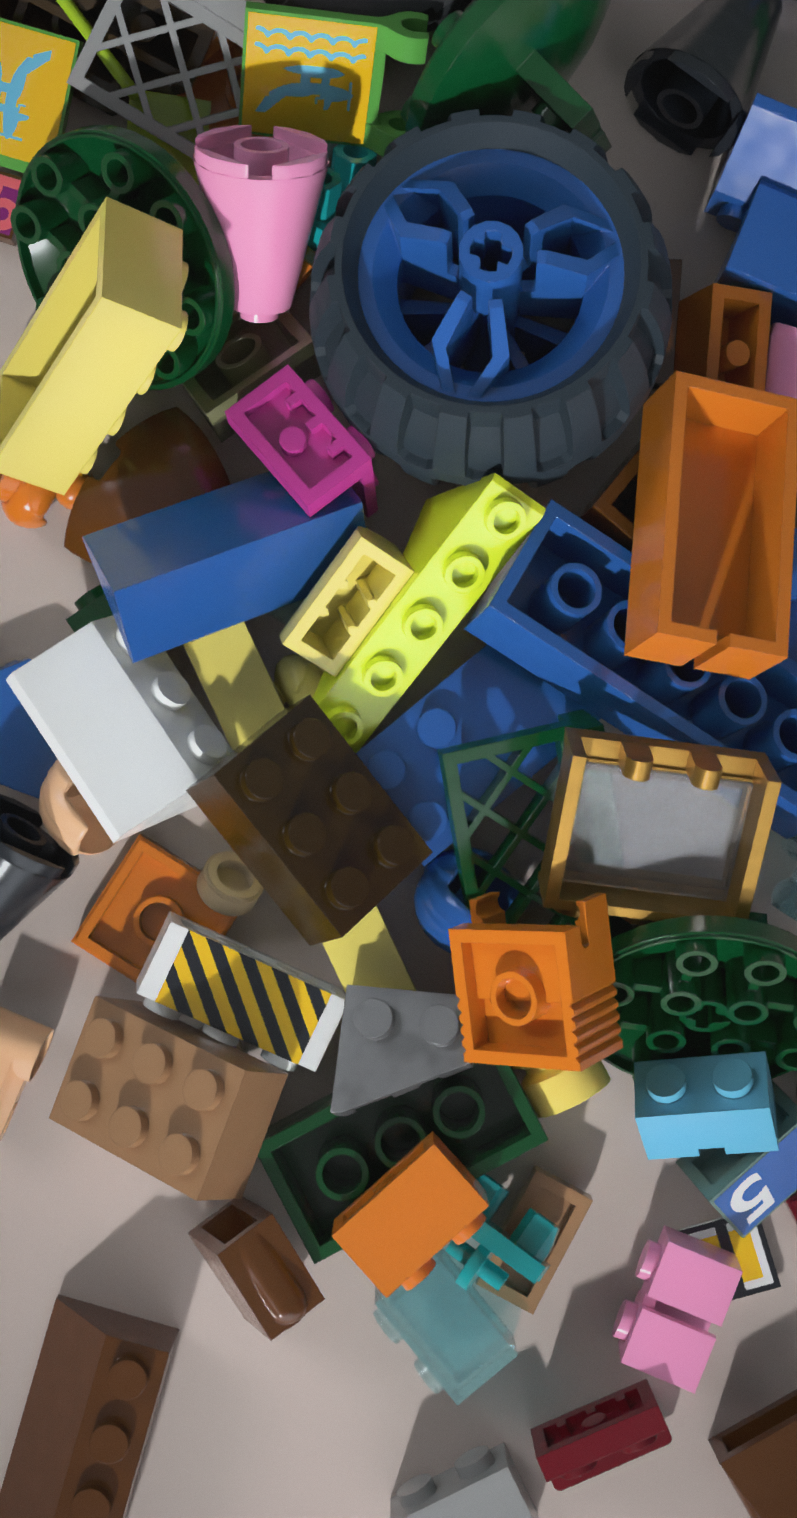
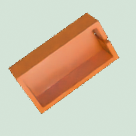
(713, 527)

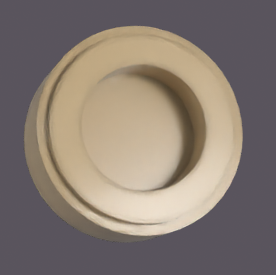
(228, 885)

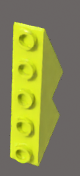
(455, 556)

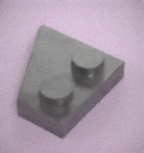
(394, 1044)

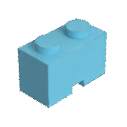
(705, 1105)

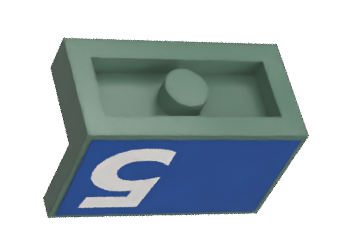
(749, 1185)

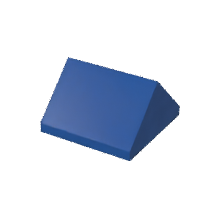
(766, 251)

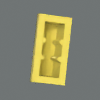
(347, 600)

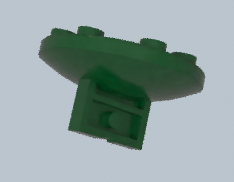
(510, 59)
(64, 192)
(706, 990)

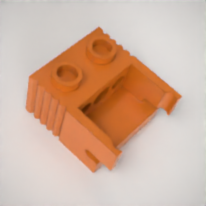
(536, 989)

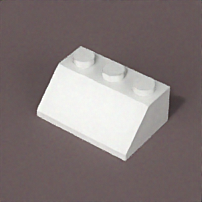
(120, 727)

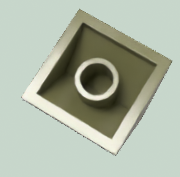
(246, 361)

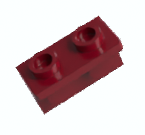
(600, 1436)

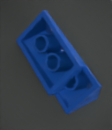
(215, 561)

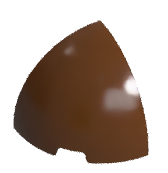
(158, 466)

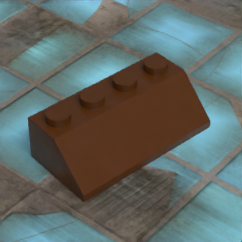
(87, 1414)

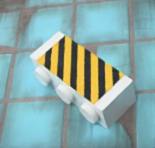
(240, 994)

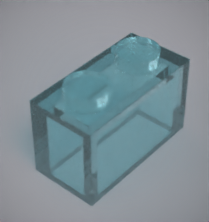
(449, 1330)

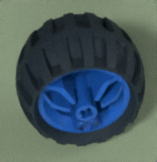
(533, 233)

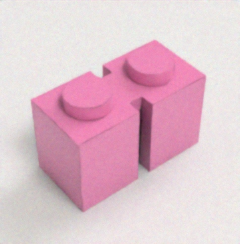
(681, 1295)

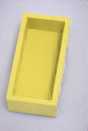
(91, 346)

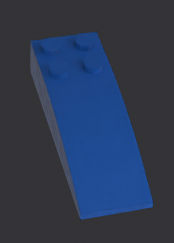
(473, 703)

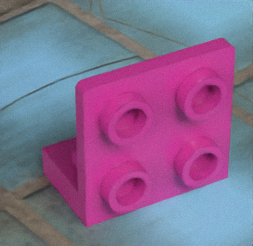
(303, 442)

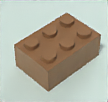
(168, 1099)

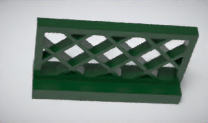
(462, 828)

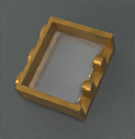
(657, 827)

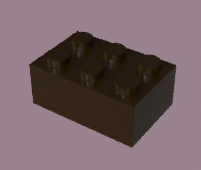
(310, 822)

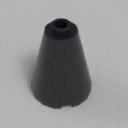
(703, 74)
(29, 863)

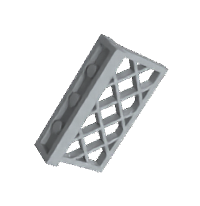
(222, 16)

